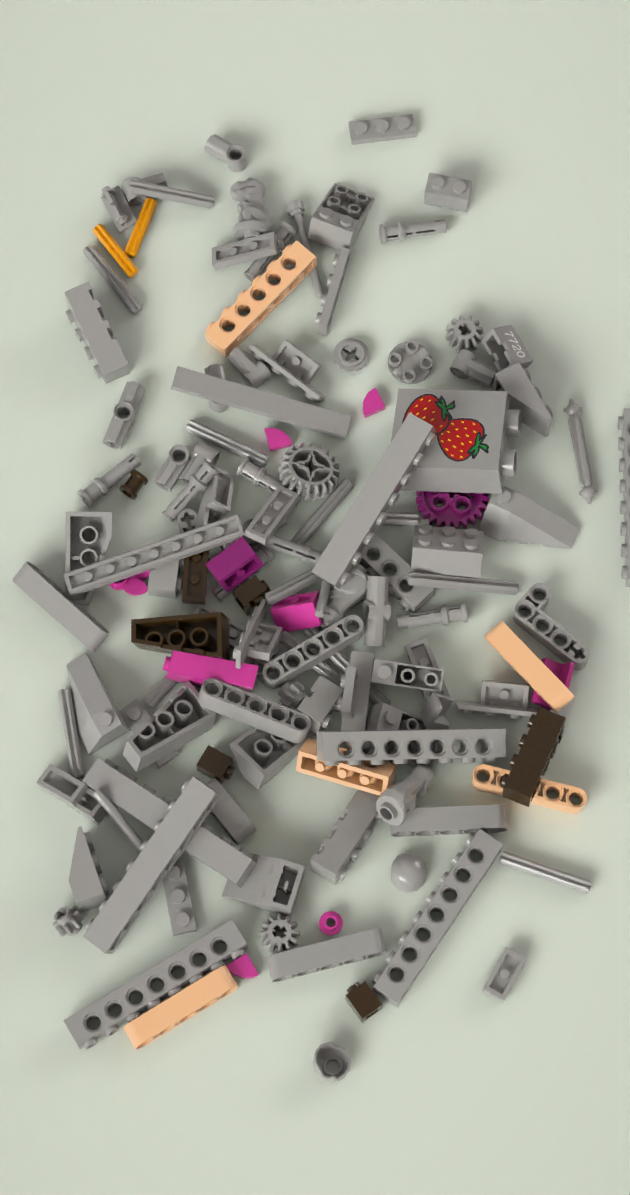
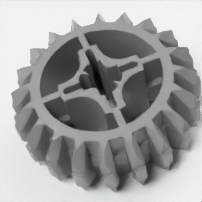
(309, 471)

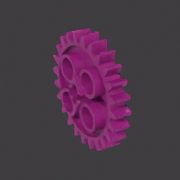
(449, 514)

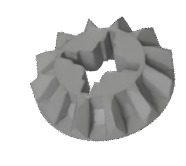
(349, 346)

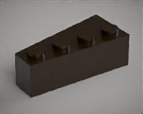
(192, 633)
(534, 756)

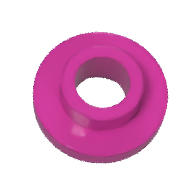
(330, 931)

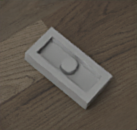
(504, 974)

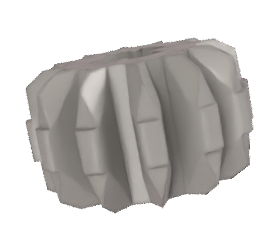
(461, 326)
(281, 925)

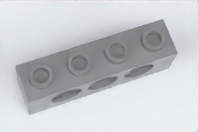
(389, 559)

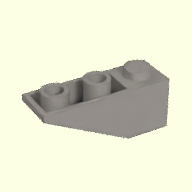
(407, 675)

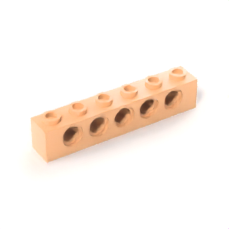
(260, 309)

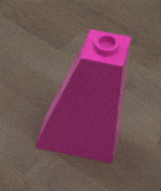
(198, 668)

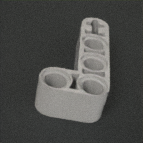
(555, 631)

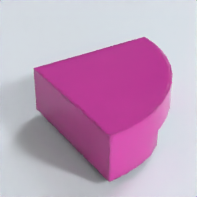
(372, 403)
(277, 439)
(242, 967)

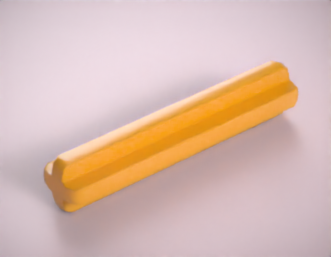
(140, 227)
(115, 250)

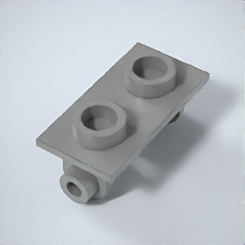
(118, 208)

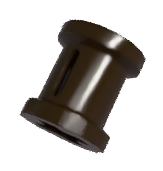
(133, 484)

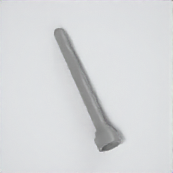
(295, 210)

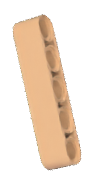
(529, 666)
(564, 791)
(180, 1007)

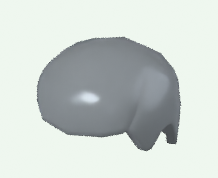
(408, 872)
(331, 1062)

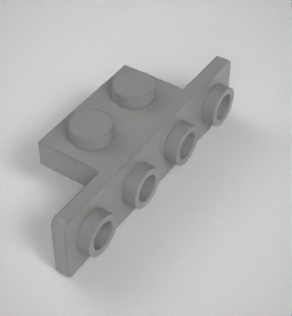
(294, 364)
(259, 639)
(356, 691)
(500, 698)

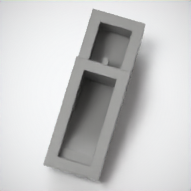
(216, 499)
(72, 792)

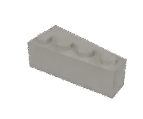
(95, 333)
(169, 729)
(346, 837)

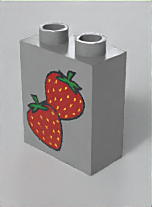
(469, 440)

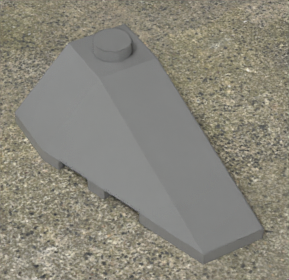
(522, 520)
(86, 543)
(264, 755)

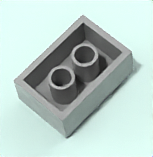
(447, 551)

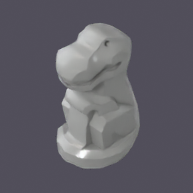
(252, 212)
(345, 597)
(401, 797)

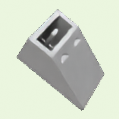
(340, 217)
(524, 397)
(390, 718)
(85, 883)
(270, 885)

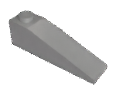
(94, 709)

